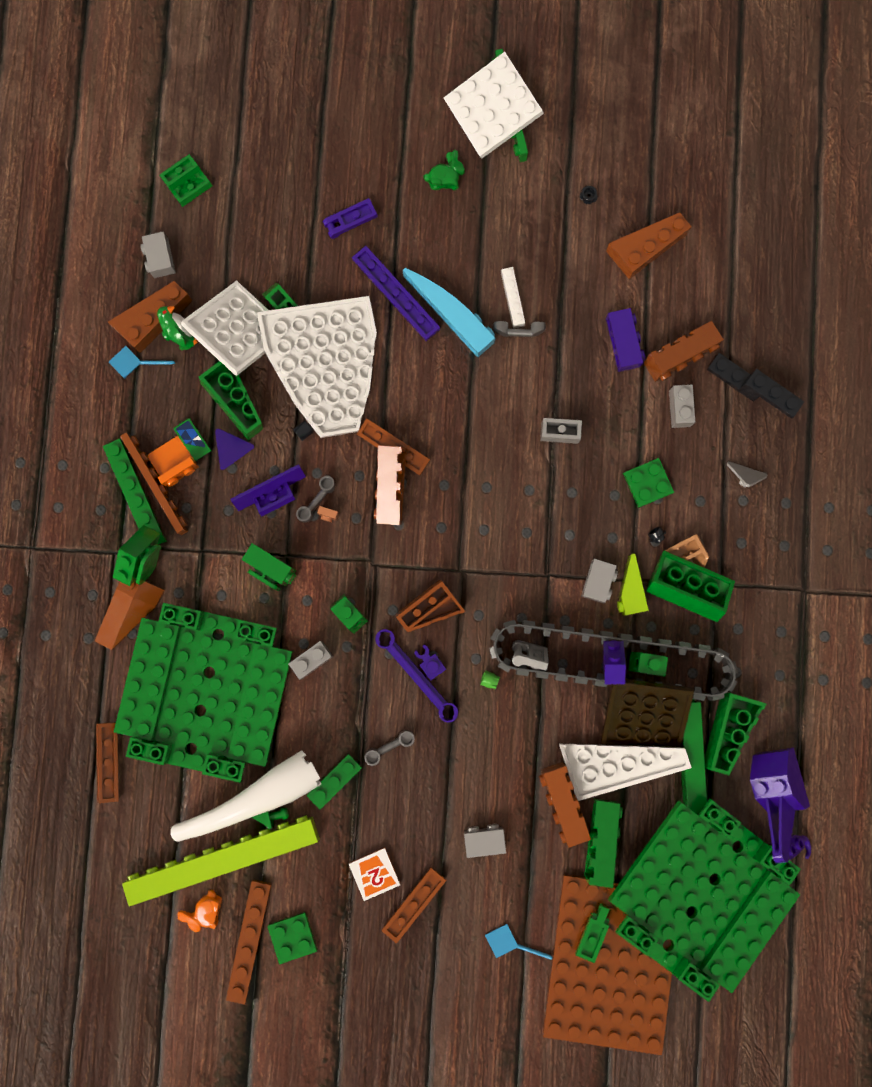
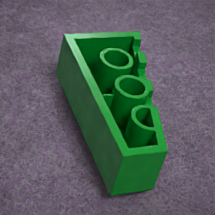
(232, 398)
(730, 731)

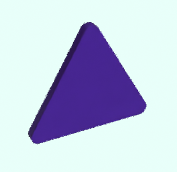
(230, 448)

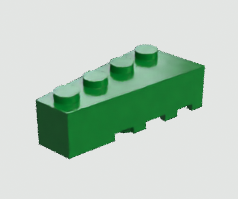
(603, 843)

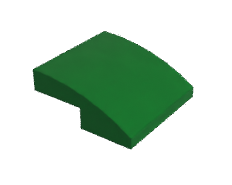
(185, 180)

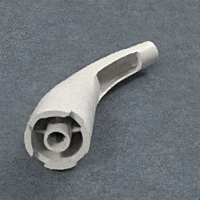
(274, 789)

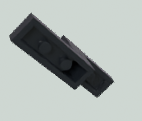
(755, 385)

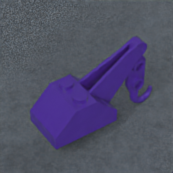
(780, 792)

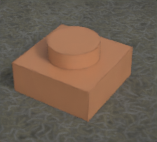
(327, 514)

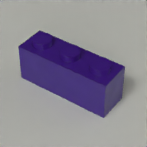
(625, 339)

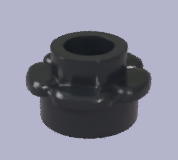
(593, 195)
(657, 535)

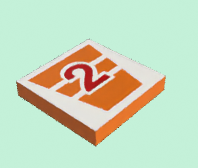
(374, 874)

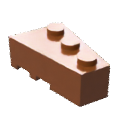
(429, 607)

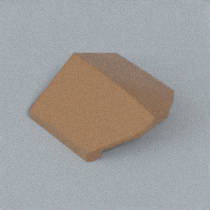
(691, 550)

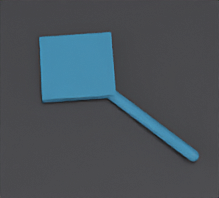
(126, 362)
(502, 941)

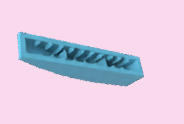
(454, 313)

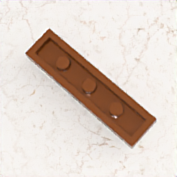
(379, 437)
(107, 763)
(413, 905)

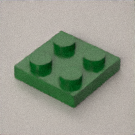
(648, 483)
(292, 938)

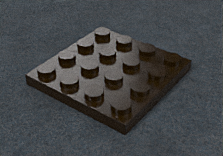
(646, 714)

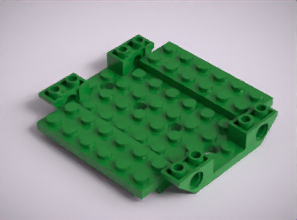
(170, 682)
(730, 916)

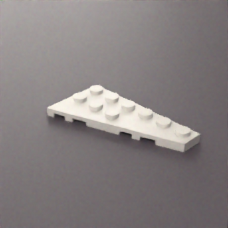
(613, 767)

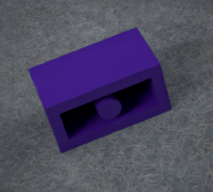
(614, 662)

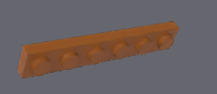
(158, 489)
(248, 942)

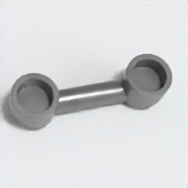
(501, 328)
(305, 513)
(372, 755)

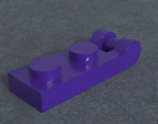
(350, 218)

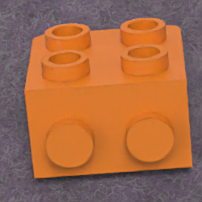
(172, 462)

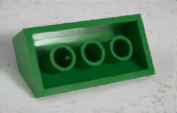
(691, 586)

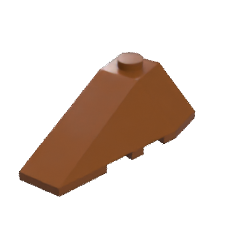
(126, 610)

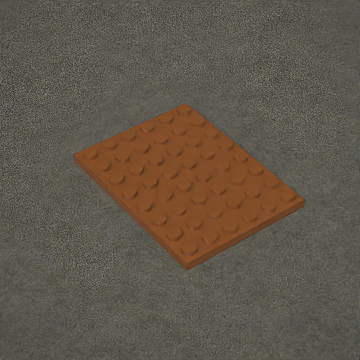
(607, 1002)

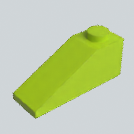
(632, 594)

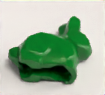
(445, 175)

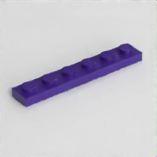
(396, 293)

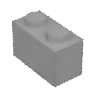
(158, 255)
(682, 406)
(561, 430)
(599, 581)
(310, 660)
(484, 841)

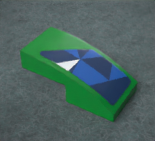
(192, 439)

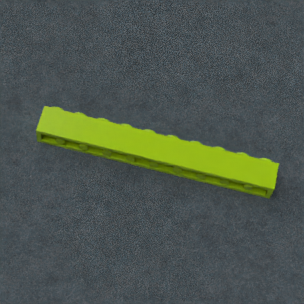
(220, 861)

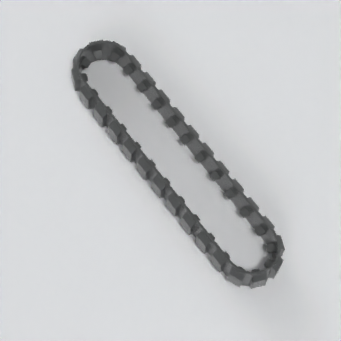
(729, 667)

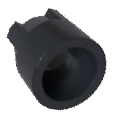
(303, 430)

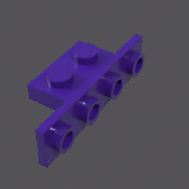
(271, 493)

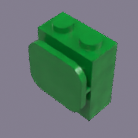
(138, 557)
(268, 568)

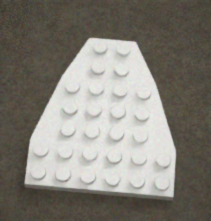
(323, 359)

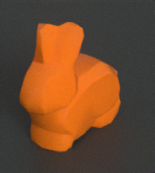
(205, 913)

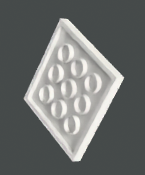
(493, 105)
(229, 327)

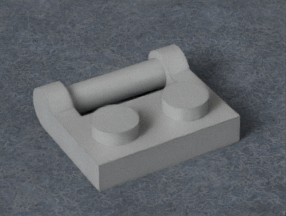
(536, 655)

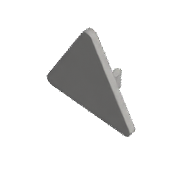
(747, 476)

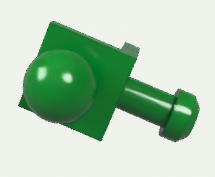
(267, 818)

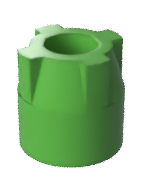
(489, 680)

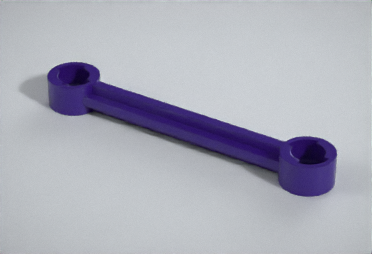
(416, 675)

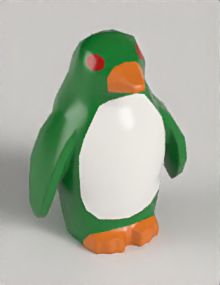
(173, 329)

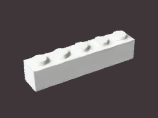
(513, 297)

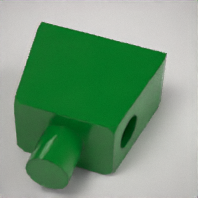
(348, 614)
(648, 663)

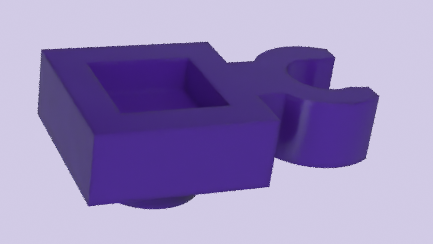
(432, 665)

